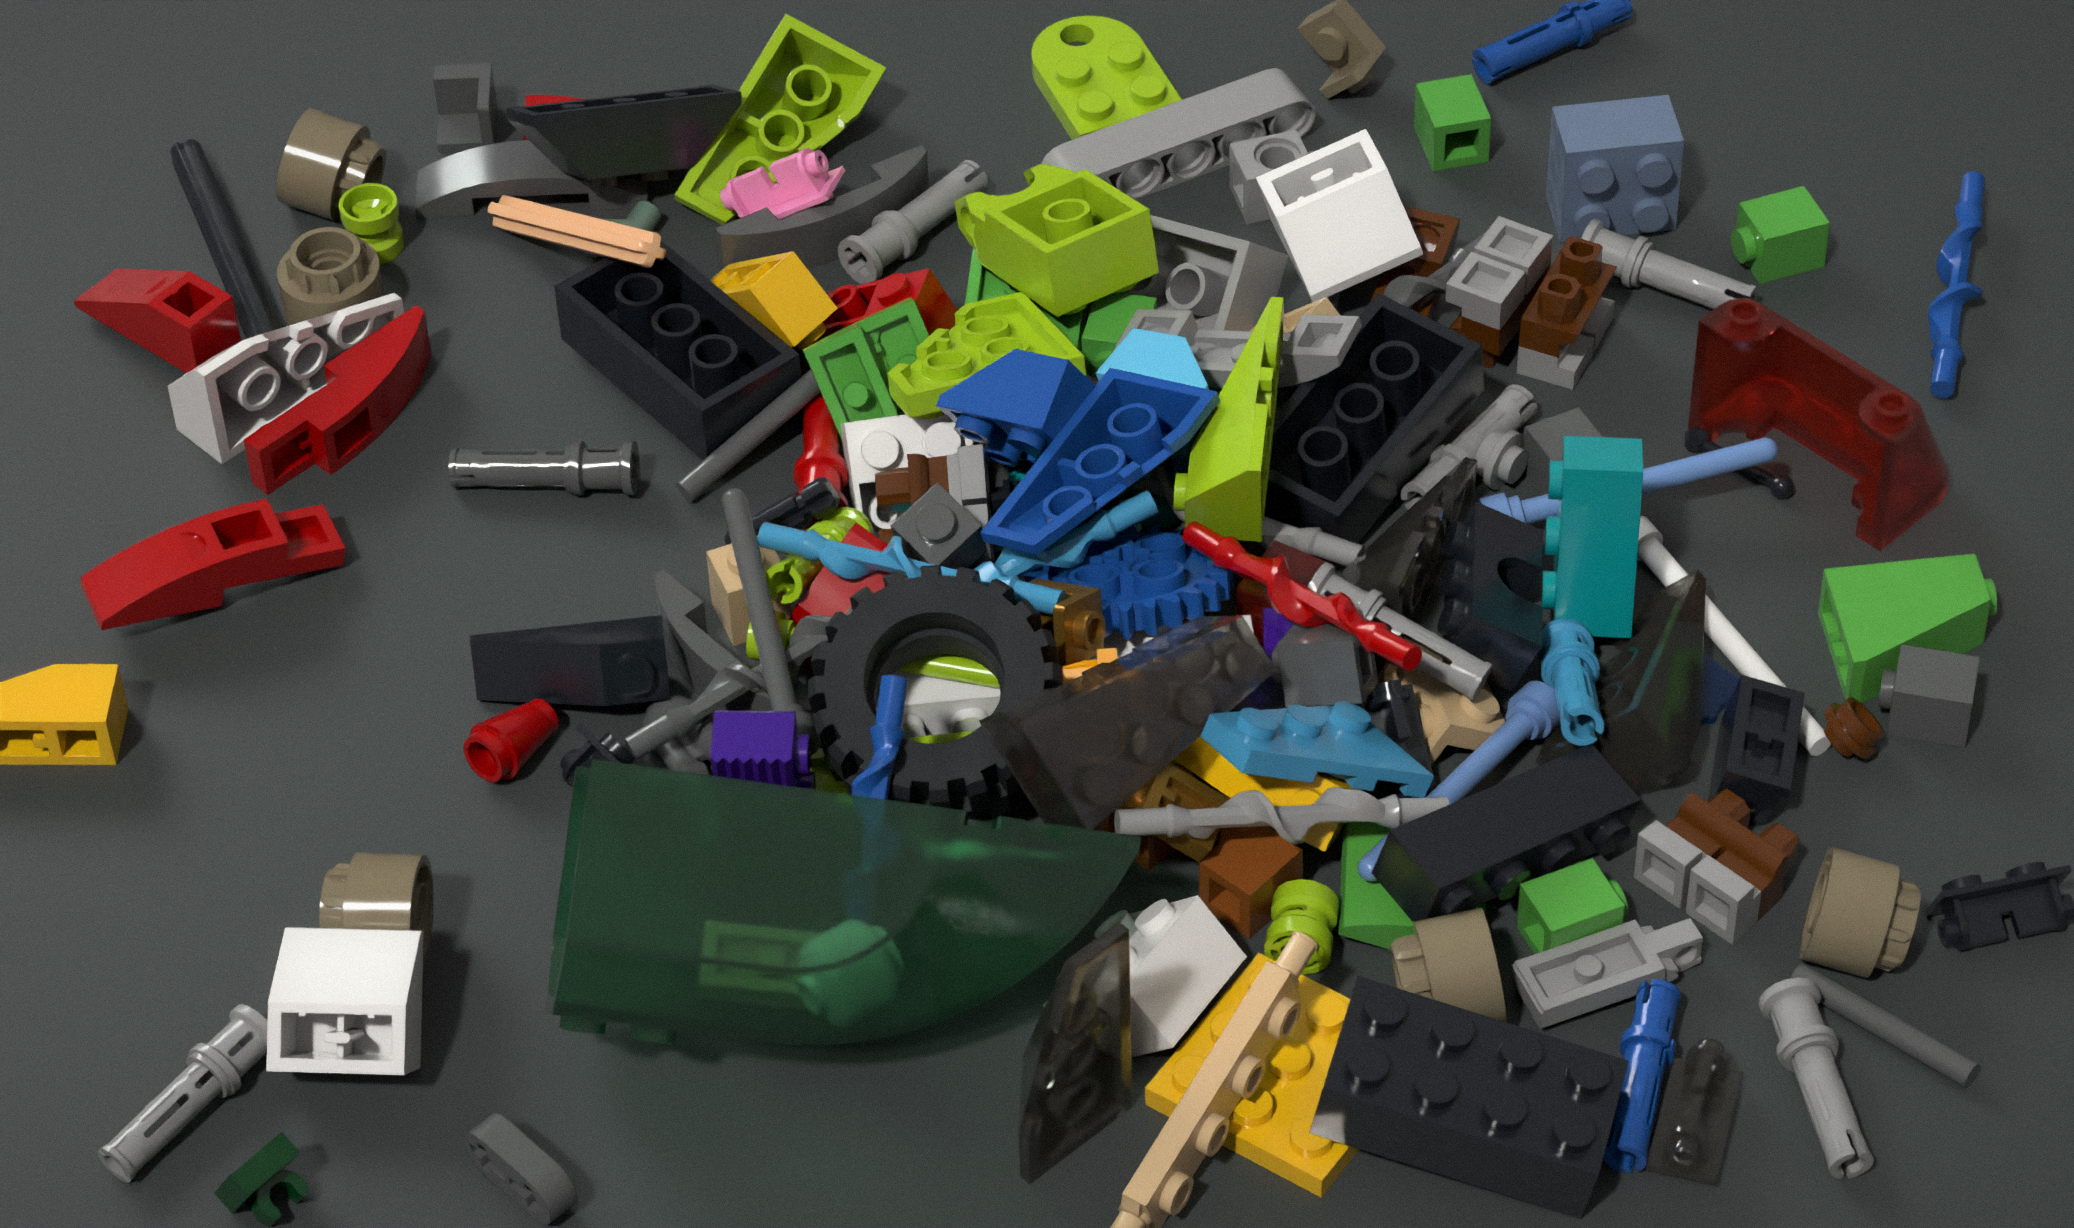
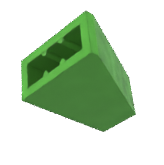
(1906, 602)

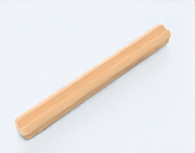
(577, 231)

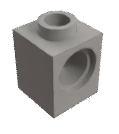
(1254, 158)

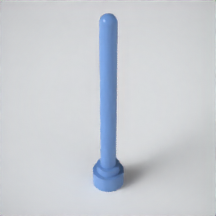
(1654, 477)
(1529, 716)

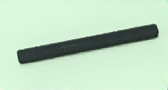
(222, 239)

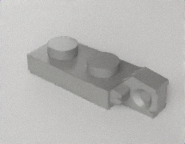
(1603, 968)

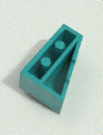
(1594, 533)

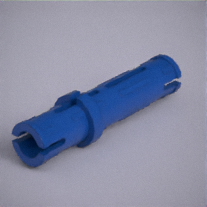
(1570, 26)
(1649, 1051)

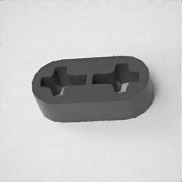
(520, 1168)

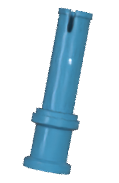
(1572, 671)

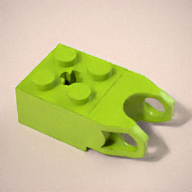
(1061, 237)

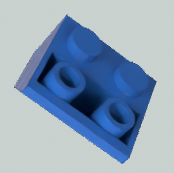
(1016, 404)

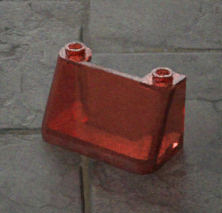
(1771, 374)

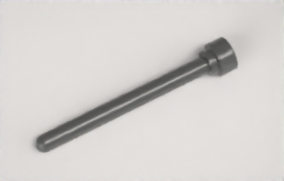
(762, 612)

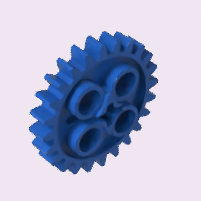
(1147, 580)

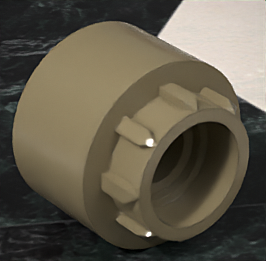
(325, 161)
(327, 273)
(380, 893)
(1859, 915)
(1451, 962)

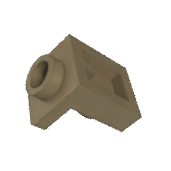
(1344, 45)

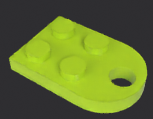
(1099, 81)

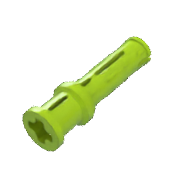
(795, 574)

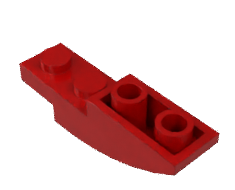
(339, 421)
(198, 559)

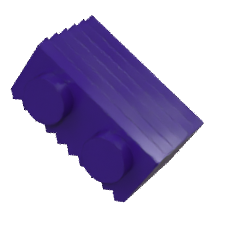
(761, 748)

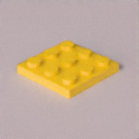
(1277, 1118)

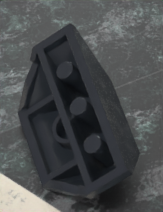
(628, 133)

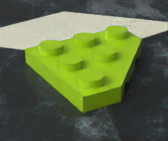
(980, 336)

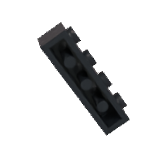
(1507, 835)

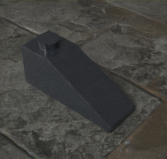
(574, 663)

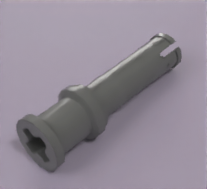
(573, 467)

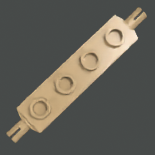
(1228, 1073)

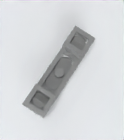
(1307, 353)

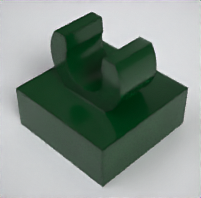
(259, 1176)

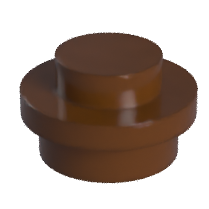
(1852, 728)

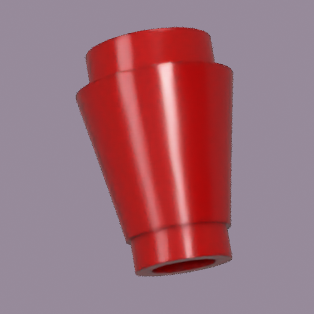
(507, 741)

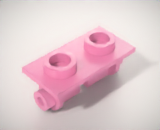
(800, 185)

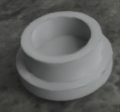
(1501, 458)

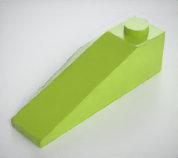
(791, 100)
(1234, 447)

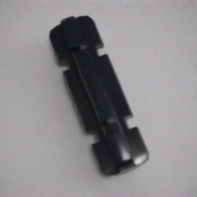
(798, 509)

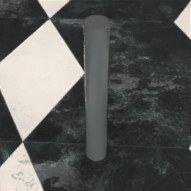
(749, 437)
(1891, 1028)

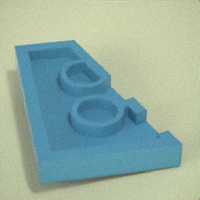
(1315, 739)

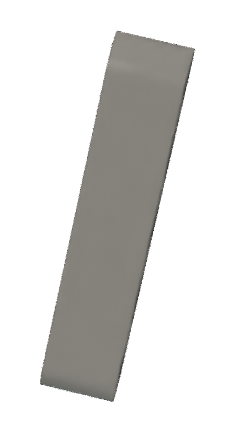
(1188, 135)

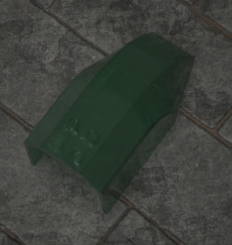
(802, 908)

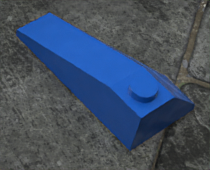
(1101, 452)

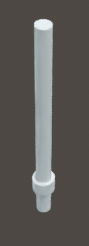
(1722, 631)

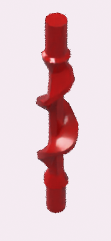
(1298, 601)

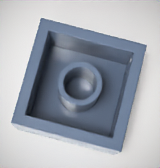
(1615, 166)

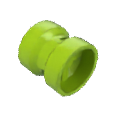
(372, 216)
(1314, 915)

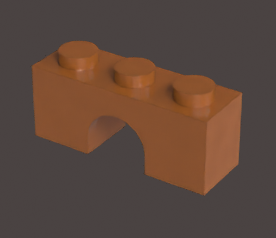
(1237, 873)

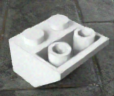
(1339, 215)
(883, 445)
(1175, 968)
(346, 1002)

